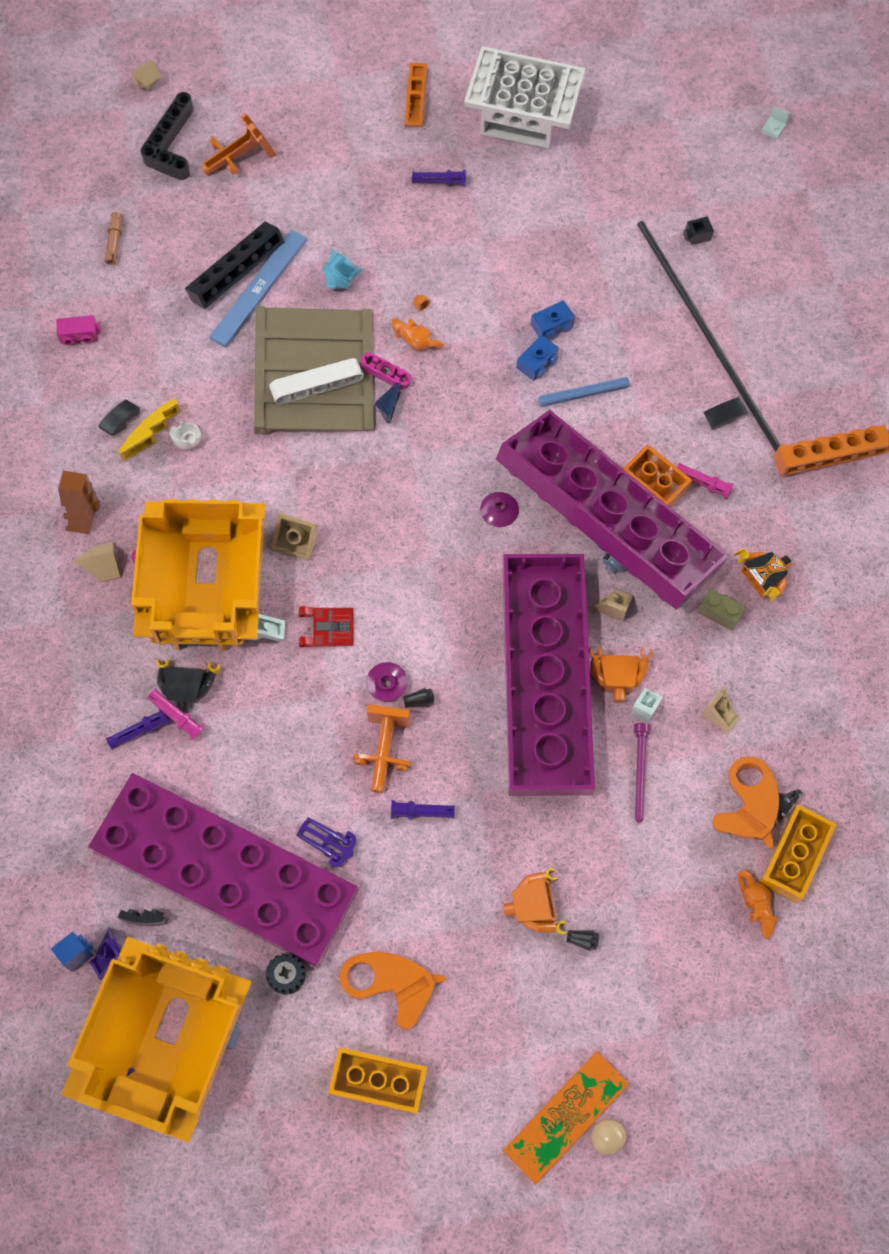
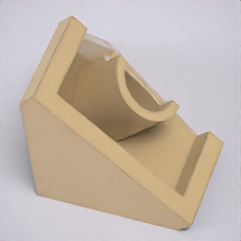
(100, 562)
(614, 604)
(721, 711)

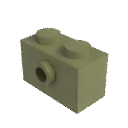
(721, 609)

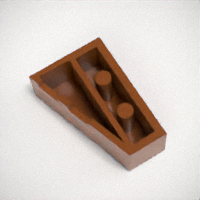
(79, 500)

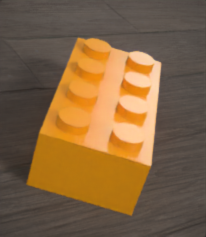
(797, 854)
(377, 1080)

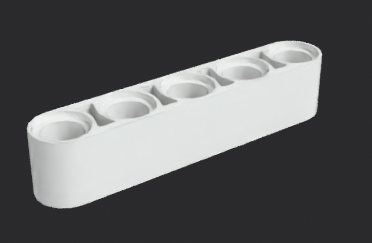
(316, 381)

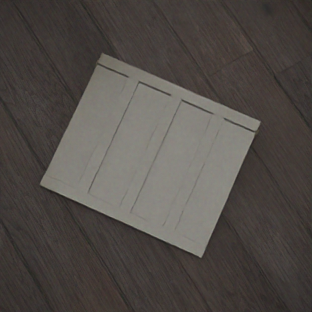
(303, 340)

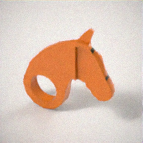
(760, 806)
(394, 973)

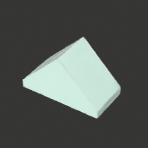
(646, 705)

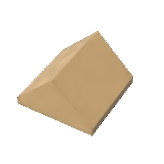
(294, 536)

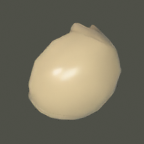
(608, 1136)

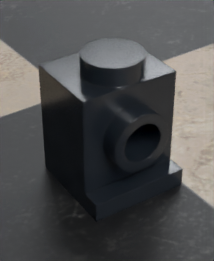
(698, 230)

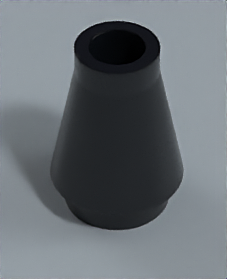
(420, 698)
(583, 938)

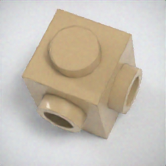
(146, 75)

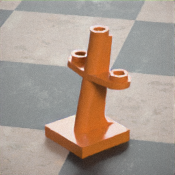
(240, 146)
(388, 718)

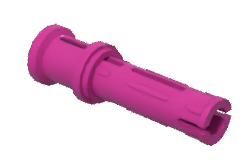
(713, 483)
(183, 720)

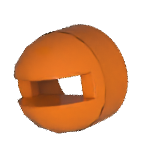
(421, 300)

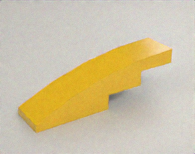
(144, 434)

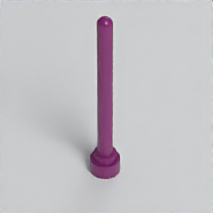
(642, 731)

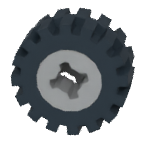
(288, 981)

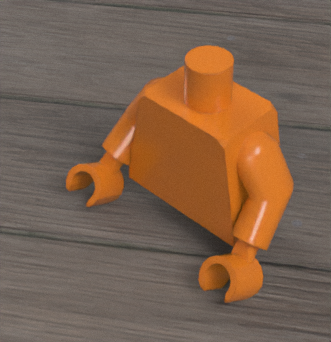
(619, 672)

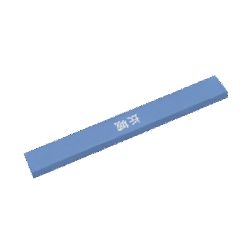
(258, 289)

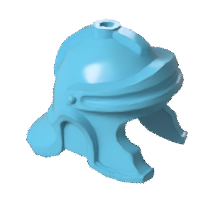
(339, 271)

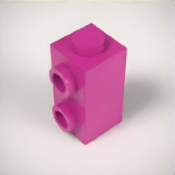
(78, 329)

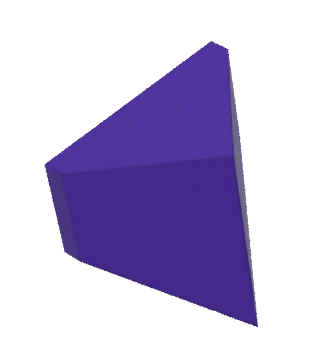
(108, 950)

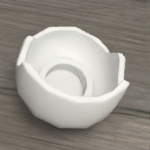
(179, 434)

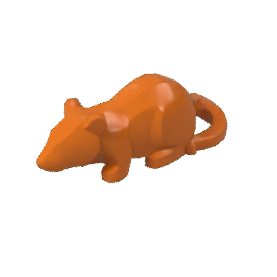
(416, 337)
(759, 899)

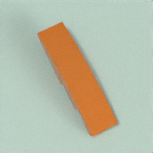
(416, 94)

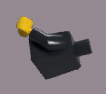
(185, 683)

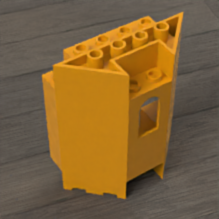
(165, 590)
(120, 1032)

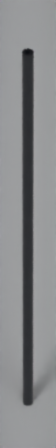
(709, 336)

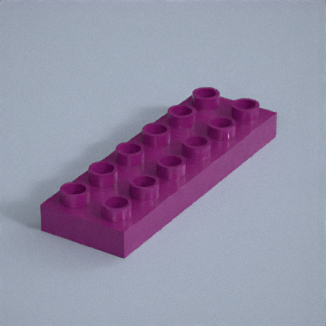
(612, 508)
(547, 676)
(224, 869)

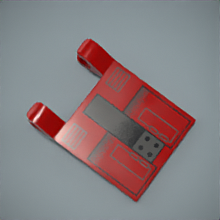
(330, 627)

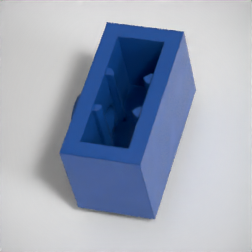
(553, 320)
(538, 358)
(73, 951)

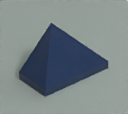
(387, 402)

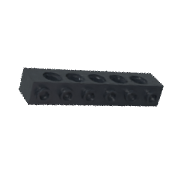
(234, 265)

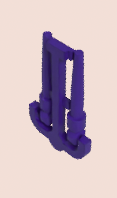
(347, 852)

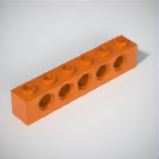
(860, 449)

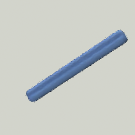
(583, 391)

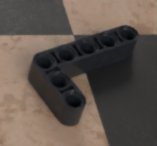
(155, 149)

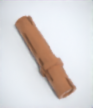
(114, 232)

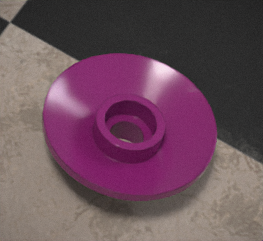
(499, 517)
(386, 672)

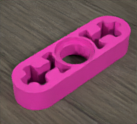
(385, 364)

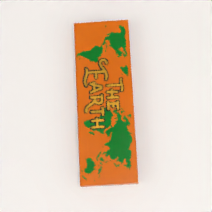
(565, 1117)

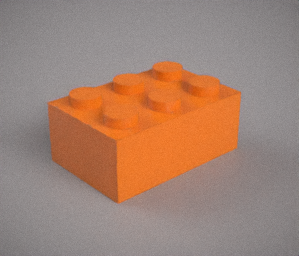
(658, 475)

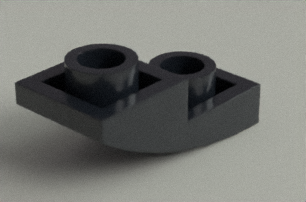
(725, 412)
(116, 419)
(148, 918)

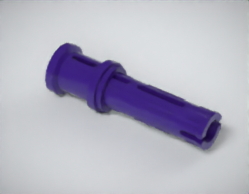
(451, 177)
(147, 724)
(412, 810)

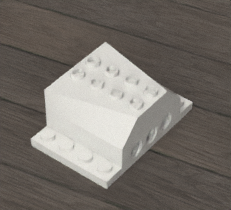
(523, 96)

